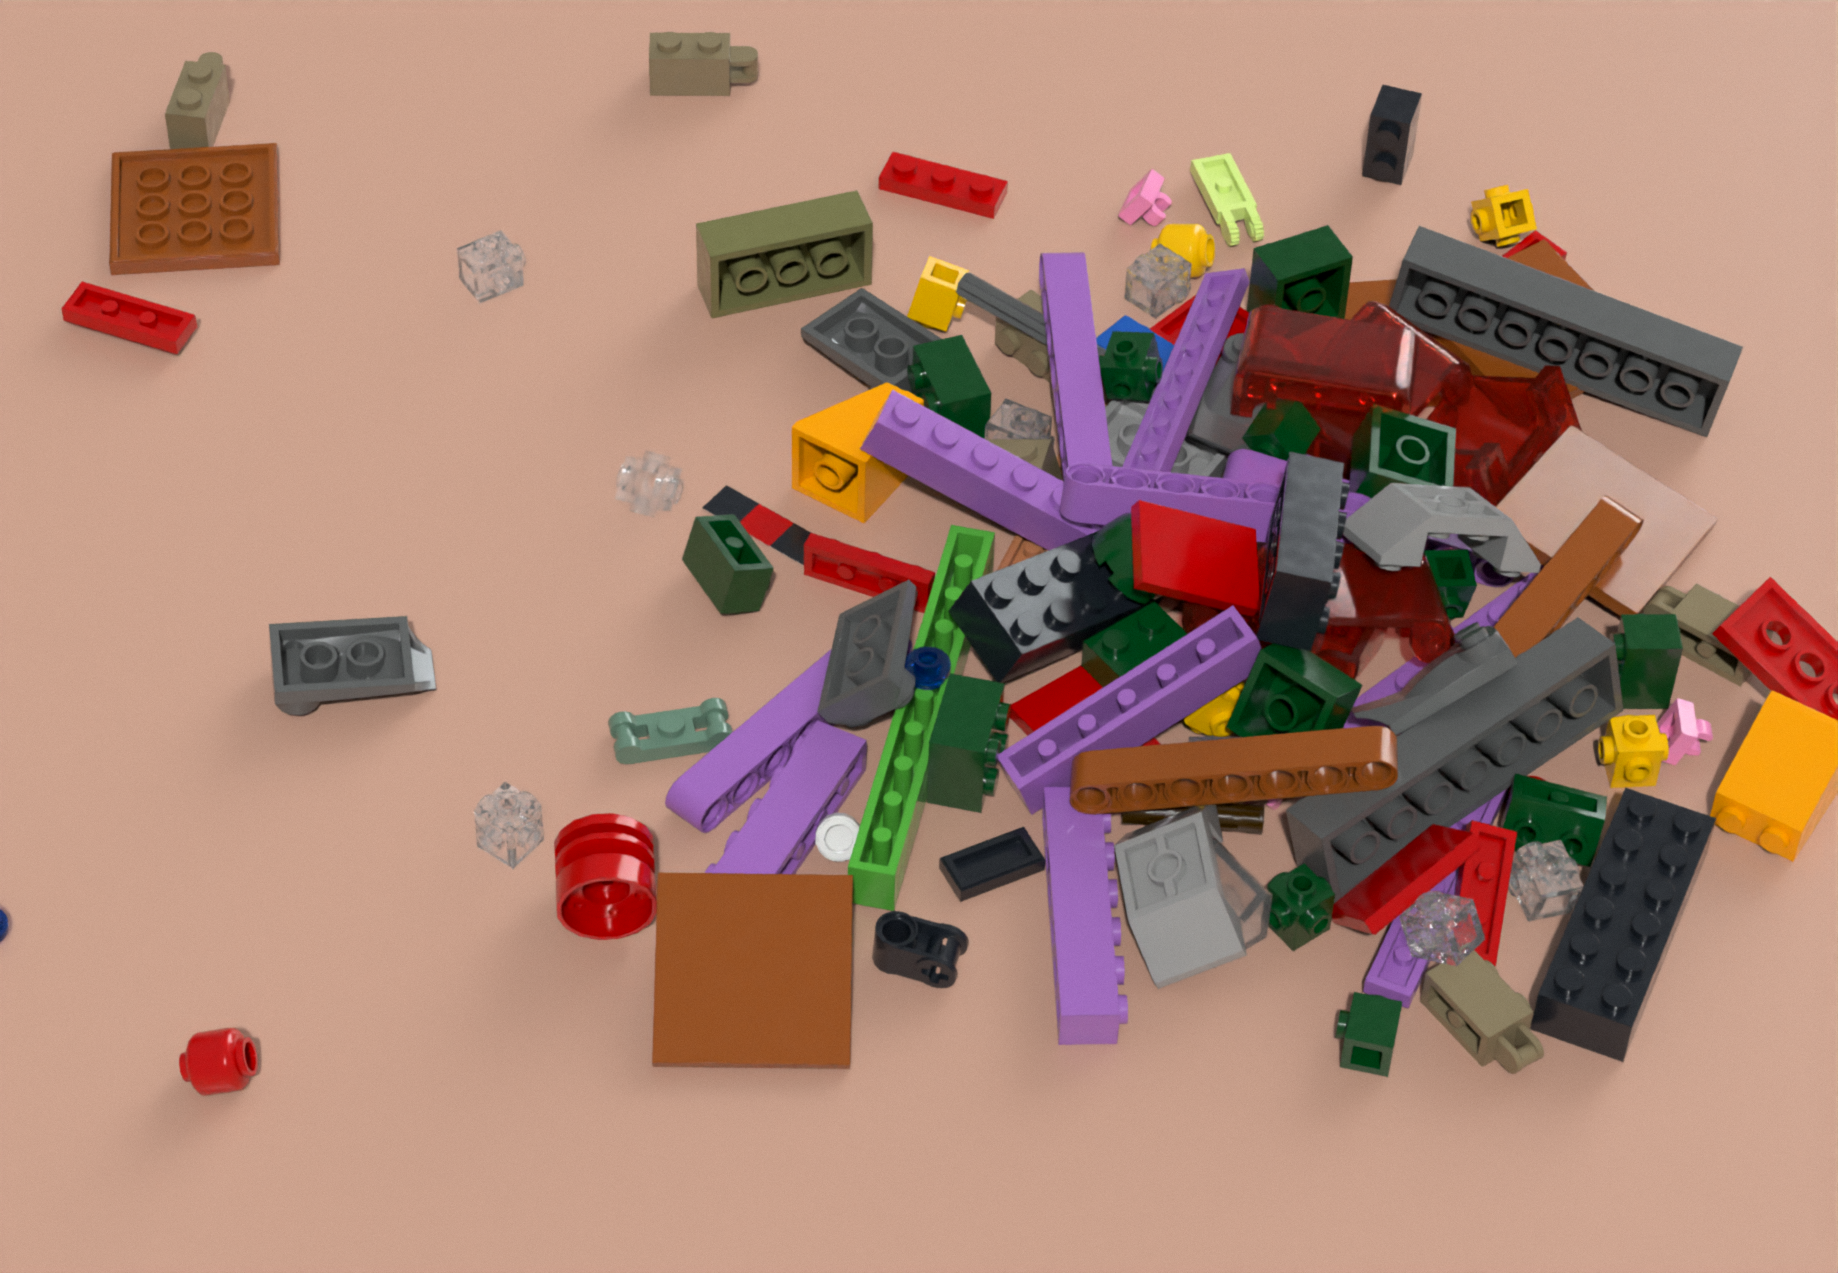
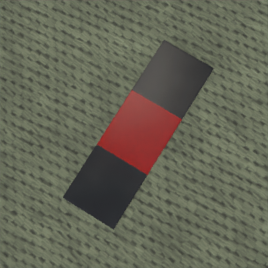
(761, 522)

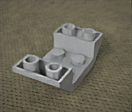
(1399, 518)
(1178, 896)

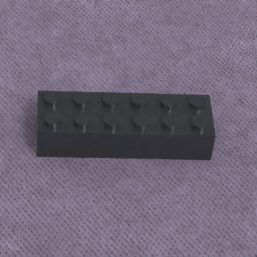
(1623, 925)

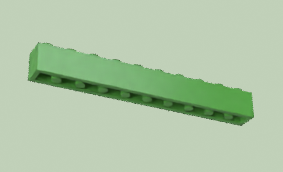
(902, 773)

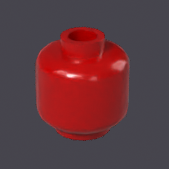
(218, 1061)

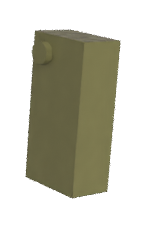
(784, 254)

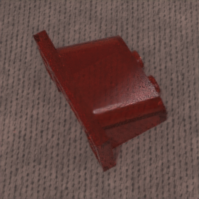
(1505, 428)

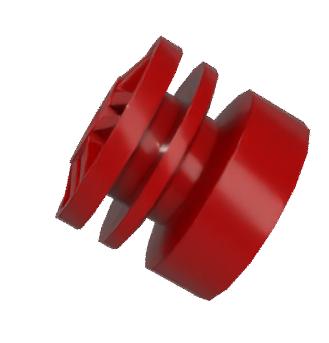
(605, 876)

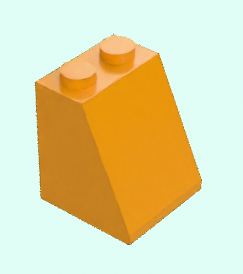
(830, 461)
(1780, 777)

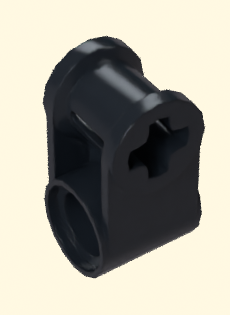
(915, 948)

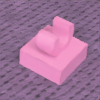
(1146, 200)
(1683, 730)

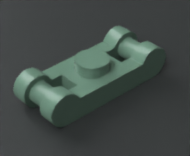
(669, 732)

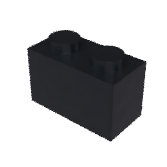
(1391, 134)

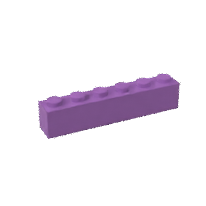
(972, 472)
(1135, 705)
(801, 794)
(1082, 922)

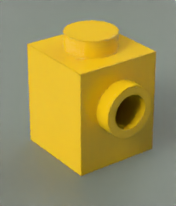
(937, 296)

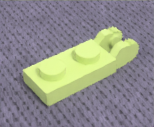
(1227, 197)

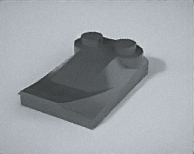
(868, 339)
(1212, 421)
(869, 659)
(346, 661)
(1469, 664)

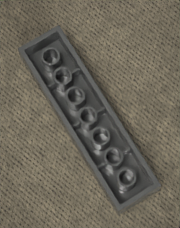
(1553, 322)
(1464, 755)

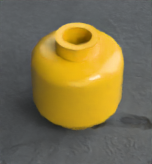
(1191, 243)

